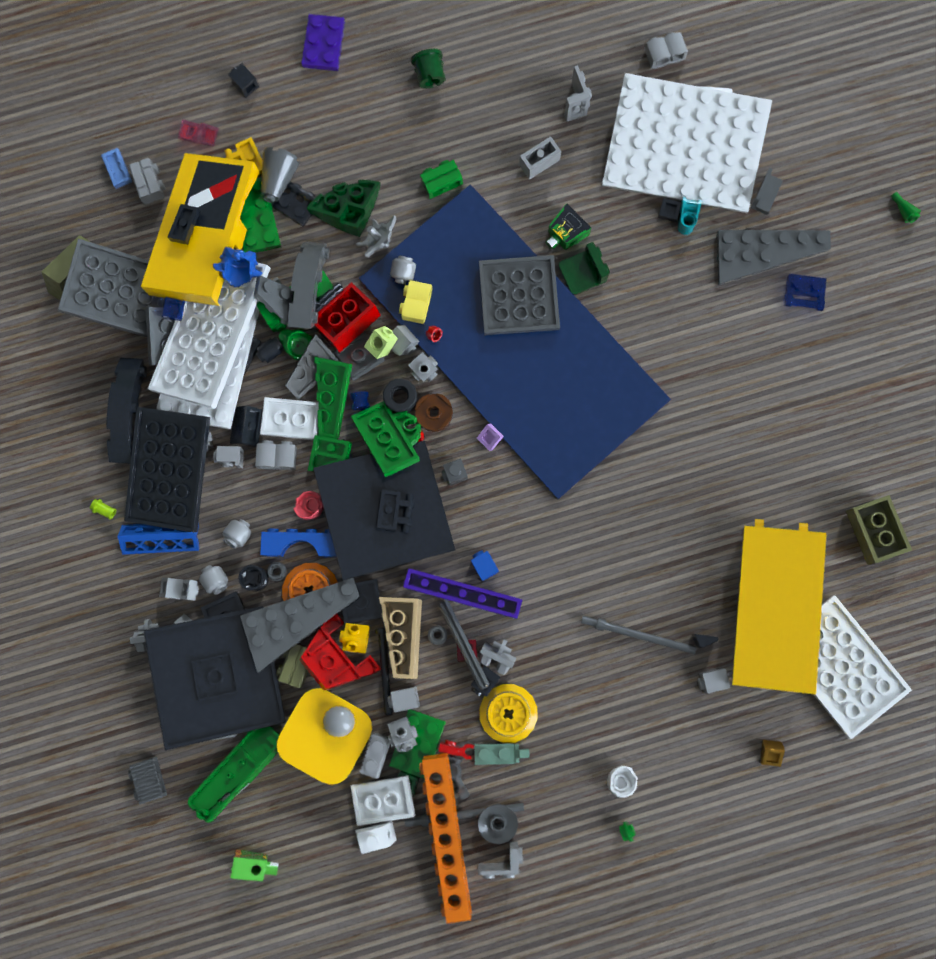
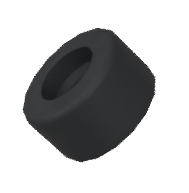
(400, 384)

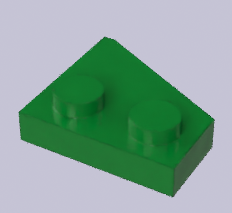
(328, 451)

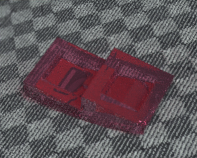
(198, 133)

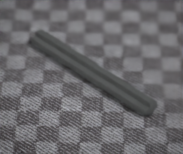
(463, 645)

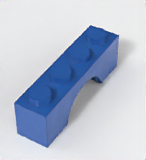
(276, 543)

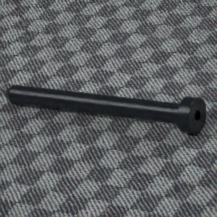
(384, 669)

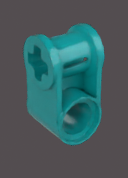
(688, 212)

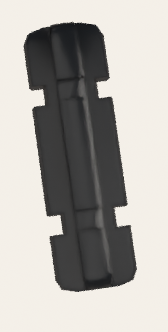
(328, 296)

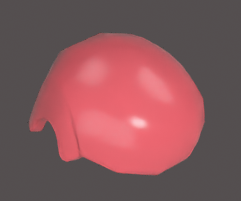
(308, 505)

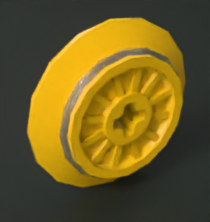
(511, 698)

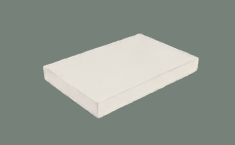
(289, 418)
(382, 800)

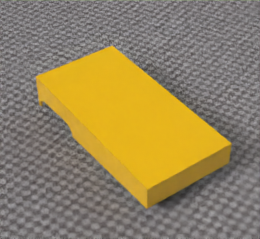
(779, 608)

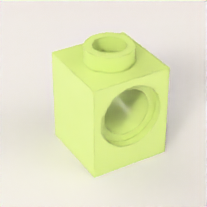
(381, 342)

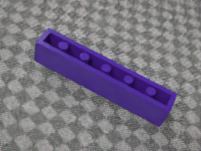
(462, 593)

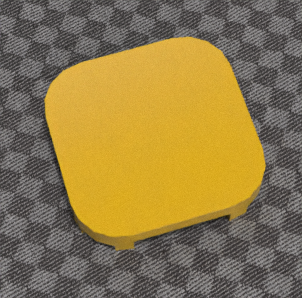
(312, 749)

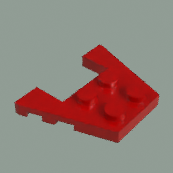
(329, 663)

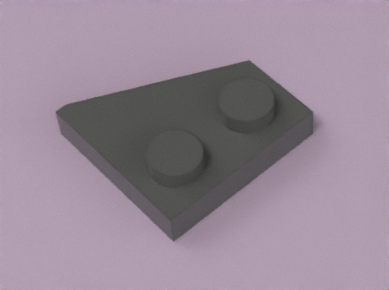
(274, 296)

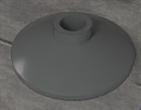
(500, 832)

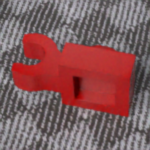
(451, 748)

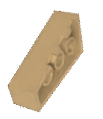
(402, 627)

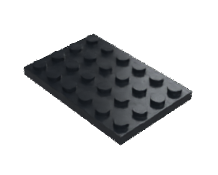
(167, 469)

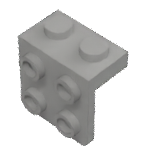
(508, 870)

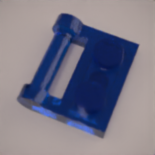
(805, 286)

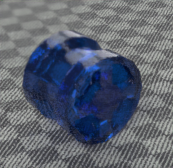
(360, 400)

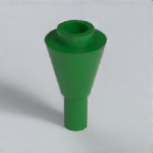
(908, 211)

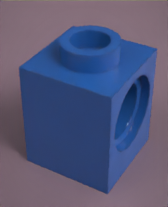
(484, 565)

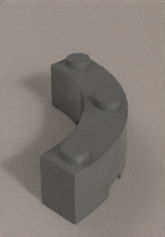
(305, 283)

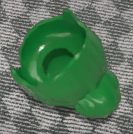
(290, 339)

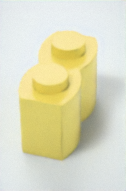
(416, 302)

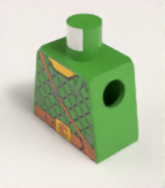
(244, 863)

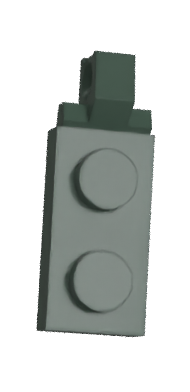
(499, 753)

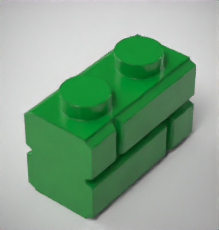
(441, 179)

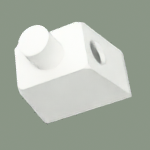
(375, 836)

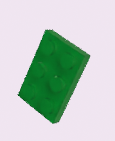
(428, 739)

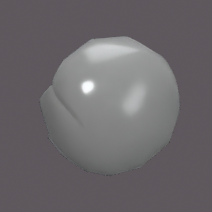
(338, 721)

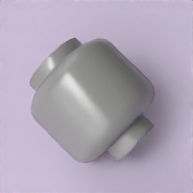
(403, 269)
(236, 533)
(213, 579)

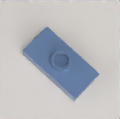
(116, 168)

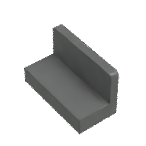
(766, 193)

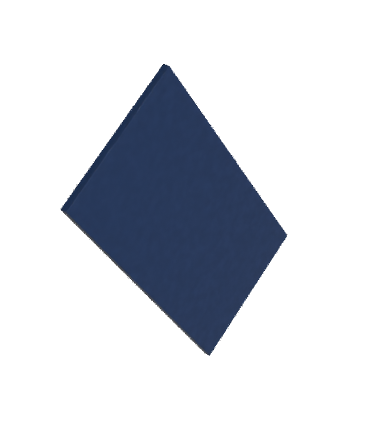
(552, 394)

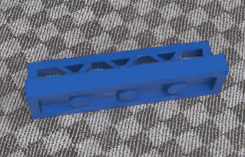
(140, 533)

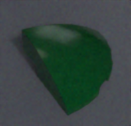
(347, 206)

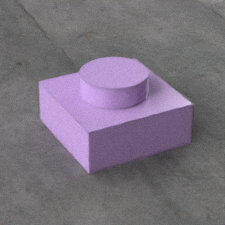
(490, 437)

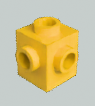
(355, 638)

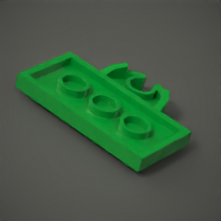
(259, 222)
(388, 437)

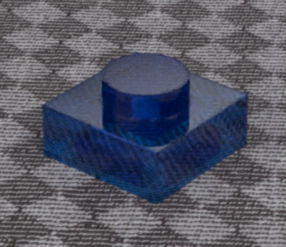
(173, 309)

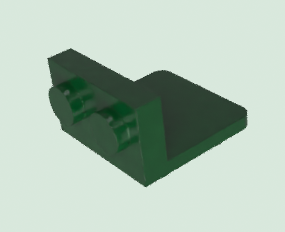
(584, 270)

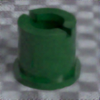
(429, 67)

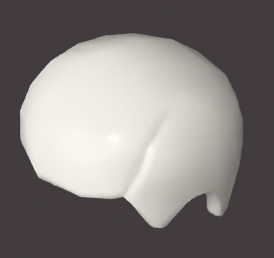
(622, 781)

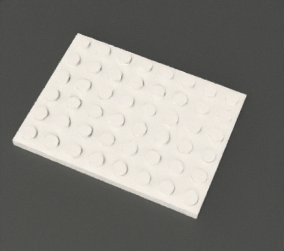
(686, 142)

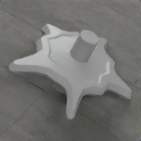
(378, 236)

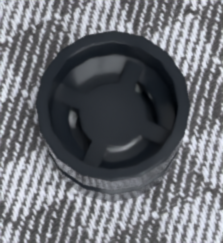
(253, 578)

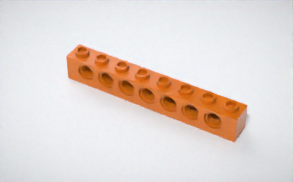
(459, 910)

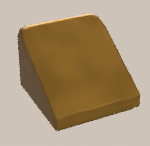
(772, 753)

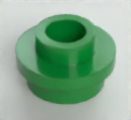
(627, 831)

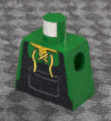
(567, 229)

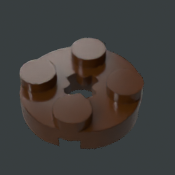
(444, 412)

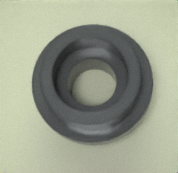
(270, 571)
(432, 639)

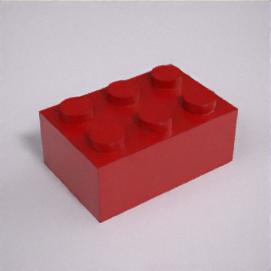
(346, 317)

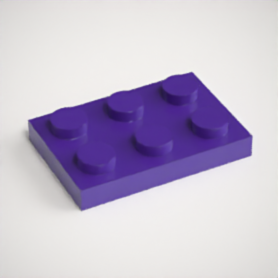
(323, 42)

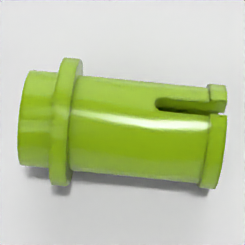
(102, 509)

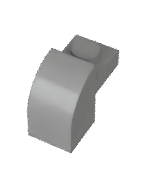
(178, 589)

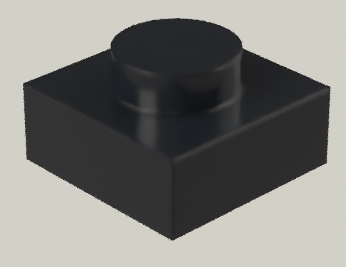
(669, 210)

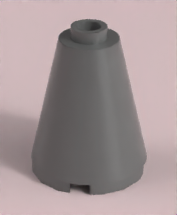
(277, 172)

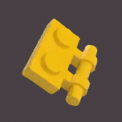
(246, 151)

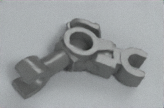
(456, 773)

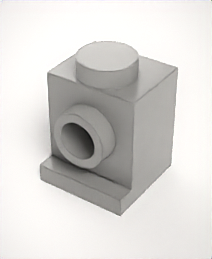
(228, 456)

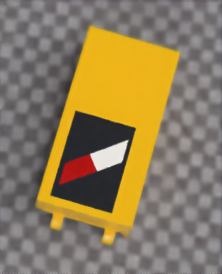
(219, 191)

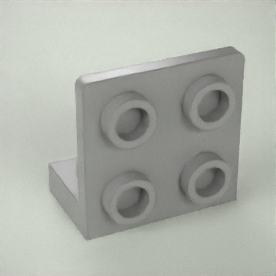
(579, 102)

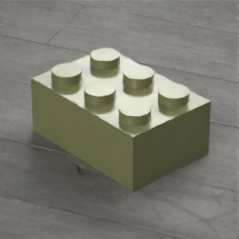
(878, 530)

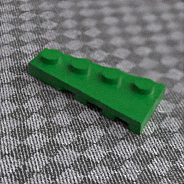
(332, 385)

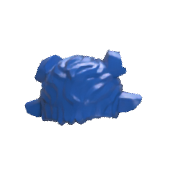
(237, 266)

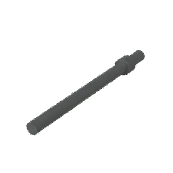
(601, 624)
(425, 819)

